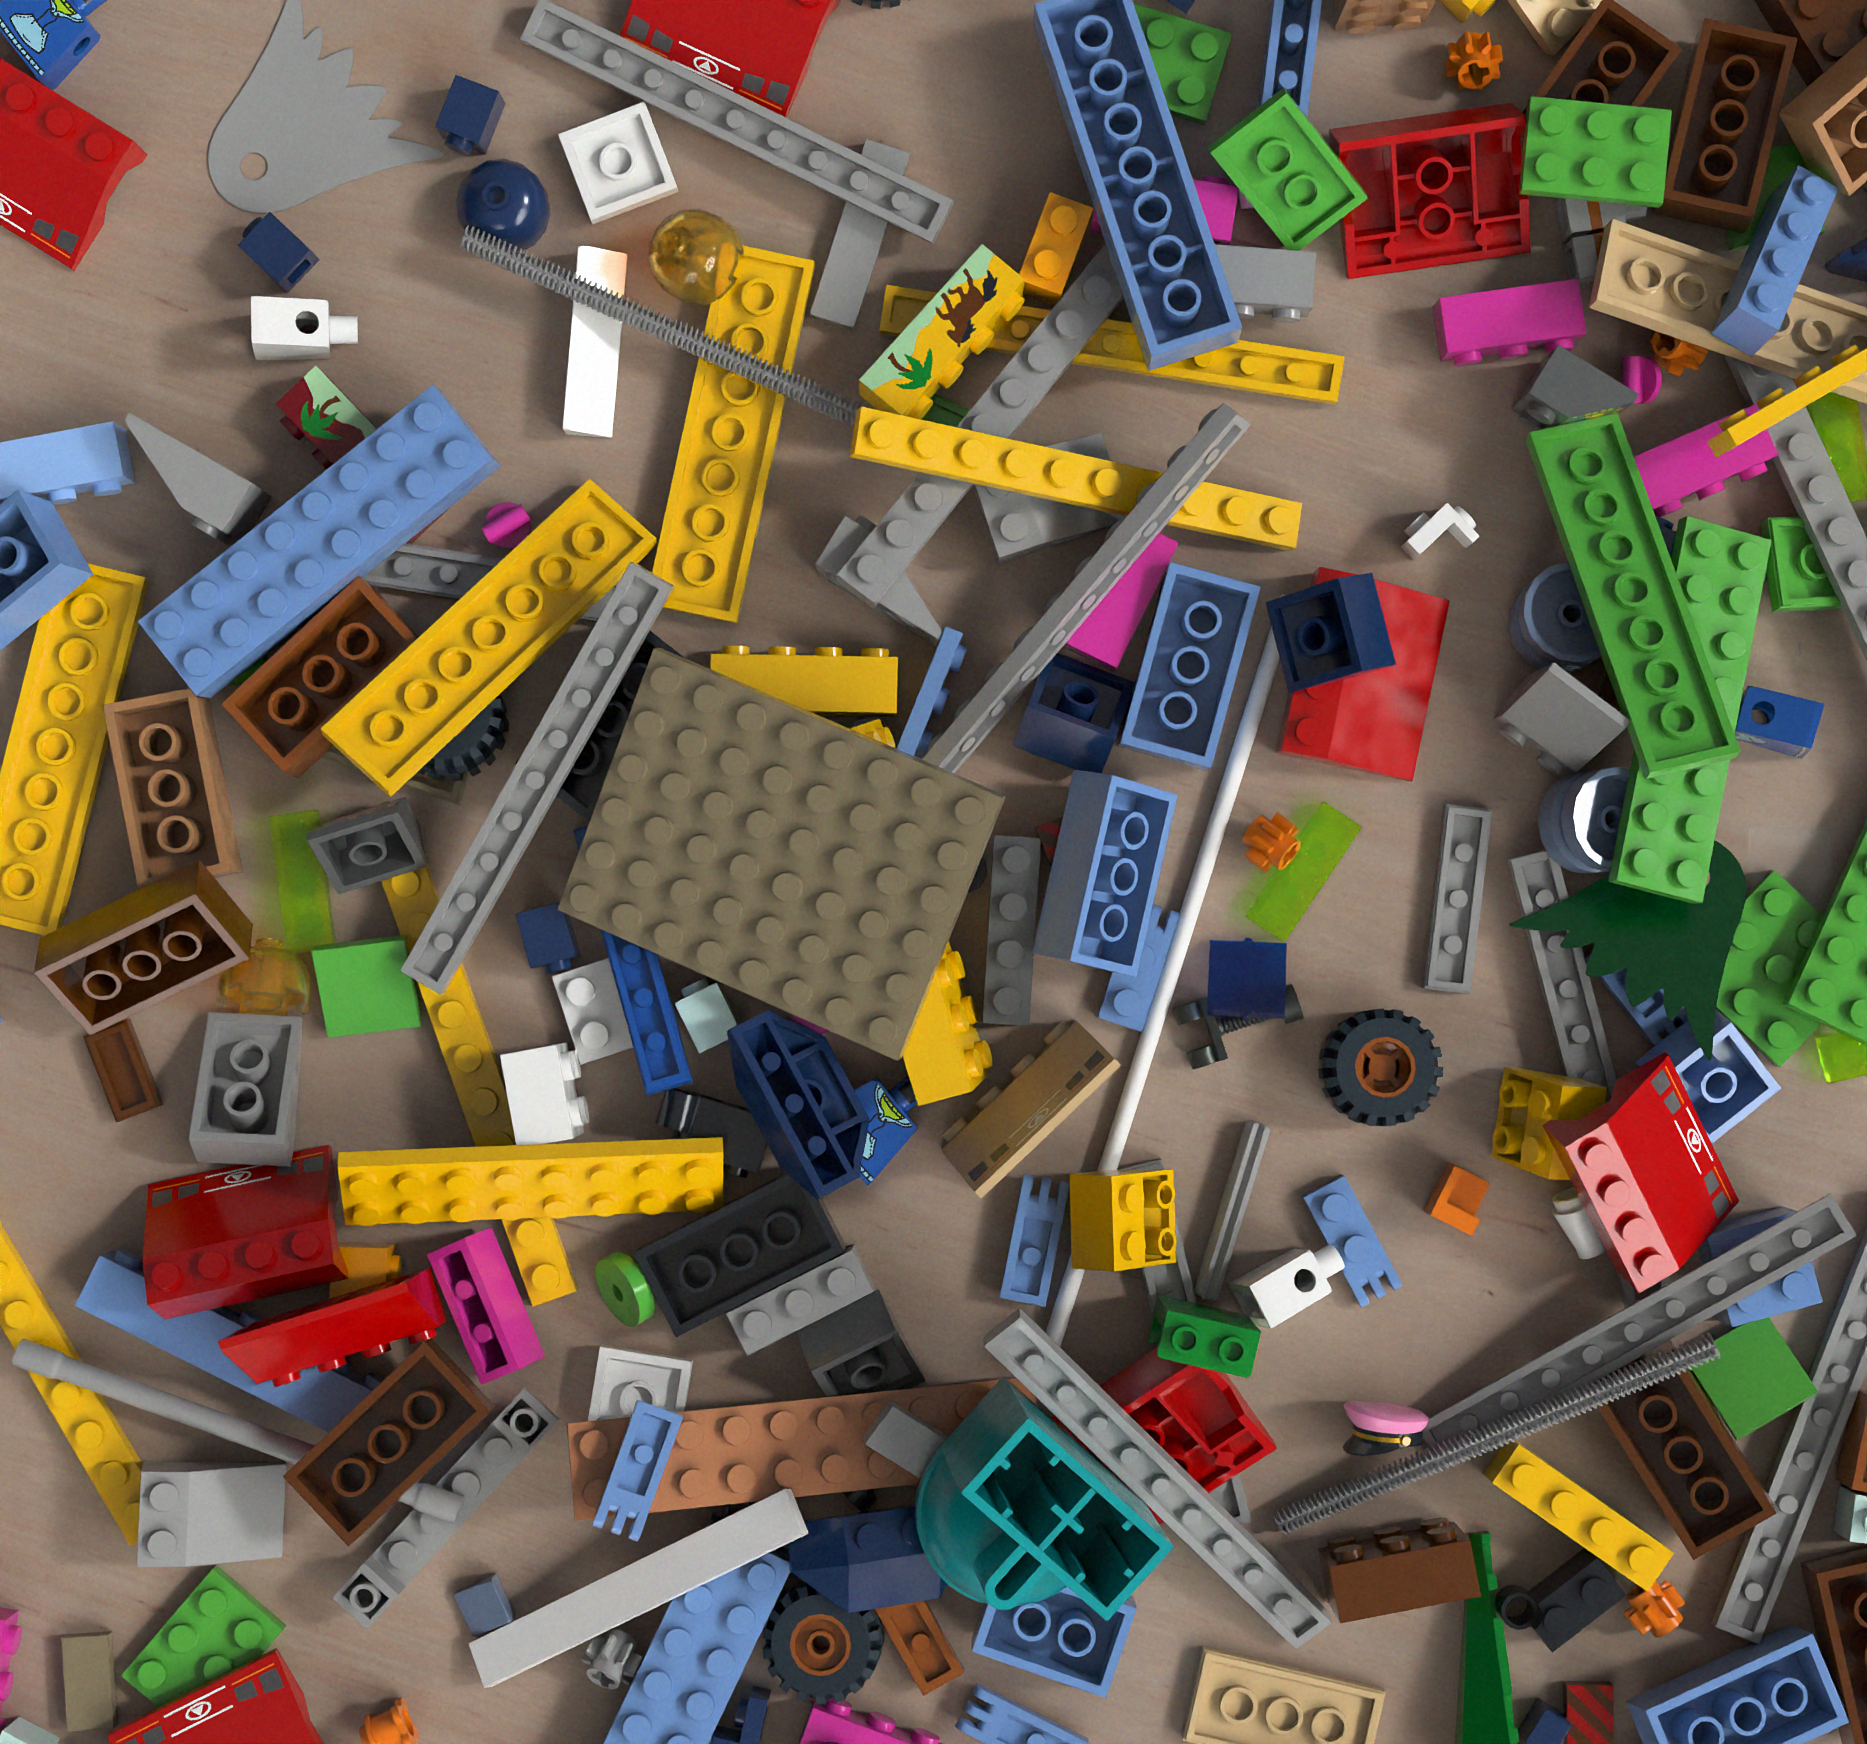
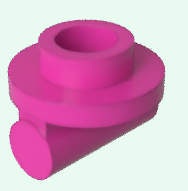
(1642, 376)
(507, 525)

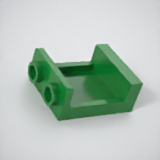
(1204, 1336)

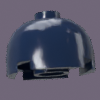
(504, 202)

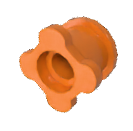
(389, 1727)

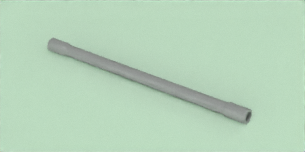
(57, 1365)

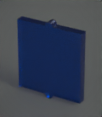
(1247, 979)

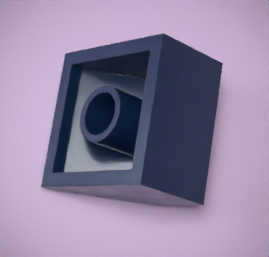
(1330, 632)
(1074, 714)

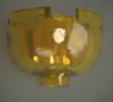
(695, 256)
(267, 982)

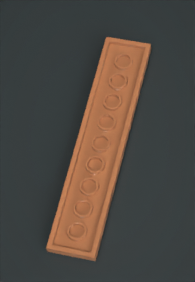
(769, 1447)

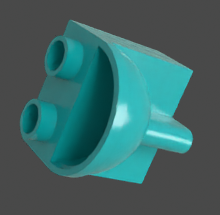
(1026, 1510)

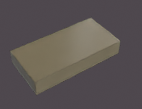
(89, 1681)

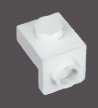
(1427, 530)

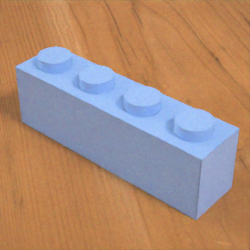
(67, 463)

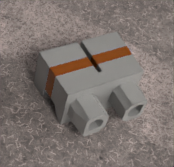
(1582, 229)

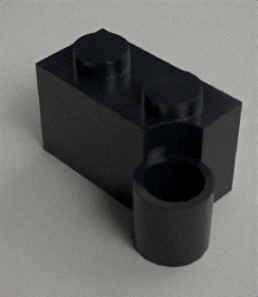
(707, 1117)
(1563, 1600)

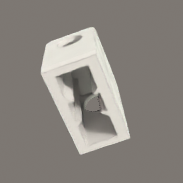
(278, 324)
(1270, 1291)

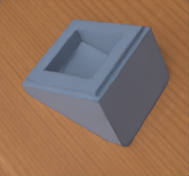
(485, 1605)

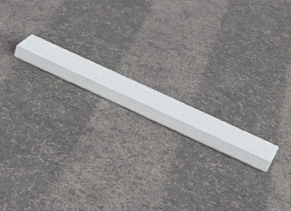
(638, 1587)

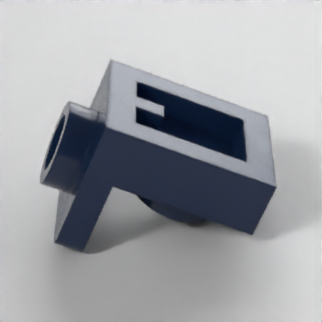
(749, 1717)

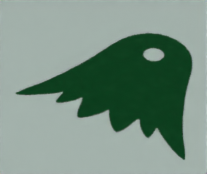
(1657, 939)

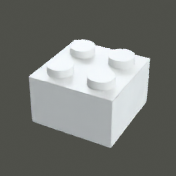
(544, 1094)

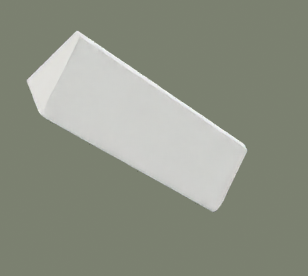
(594, 349)

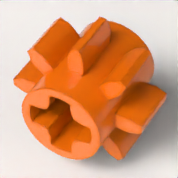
(1473, 60)
(1676, 354)
(1271, 842)
(1654, 1609)

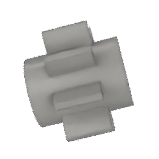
(612, 1659)

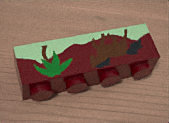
(327, 419)

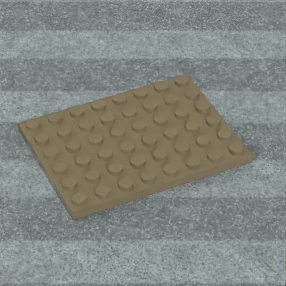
(780, 853)

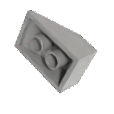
(219, 498)
(1030, 524)
(900, 602)
(1559, 720)
(247, 1090)
(210, 1512)

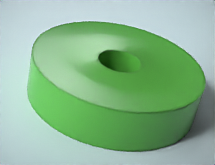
(624, 1289)

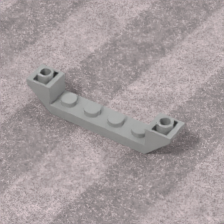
(423, 1535)

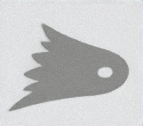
(303, 125)

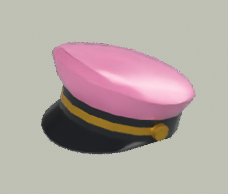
(1382, 1427)

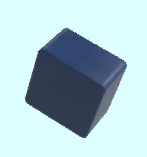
(1543, 1725)

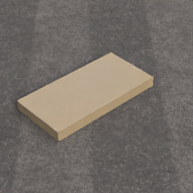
(1274, 1703)

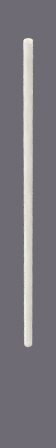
(1176, 954)

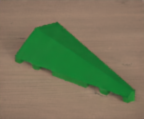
(1484, 1672)

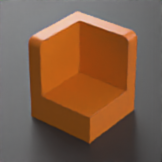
(1457, 1198)

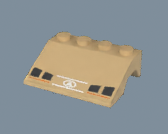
(1028, 1107)

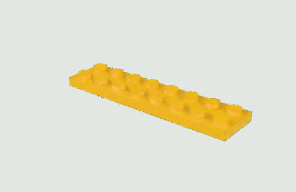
(731, 439)
(488, 638)
(62, 744)
(531, 1181)

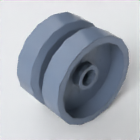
(1540, 629)
(1583, 818)

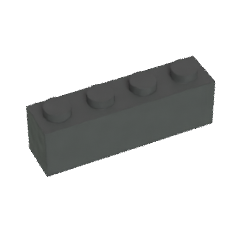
(1011, 930)

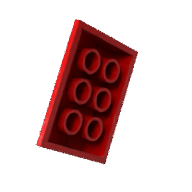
(1380, 716)
(336, 1328)

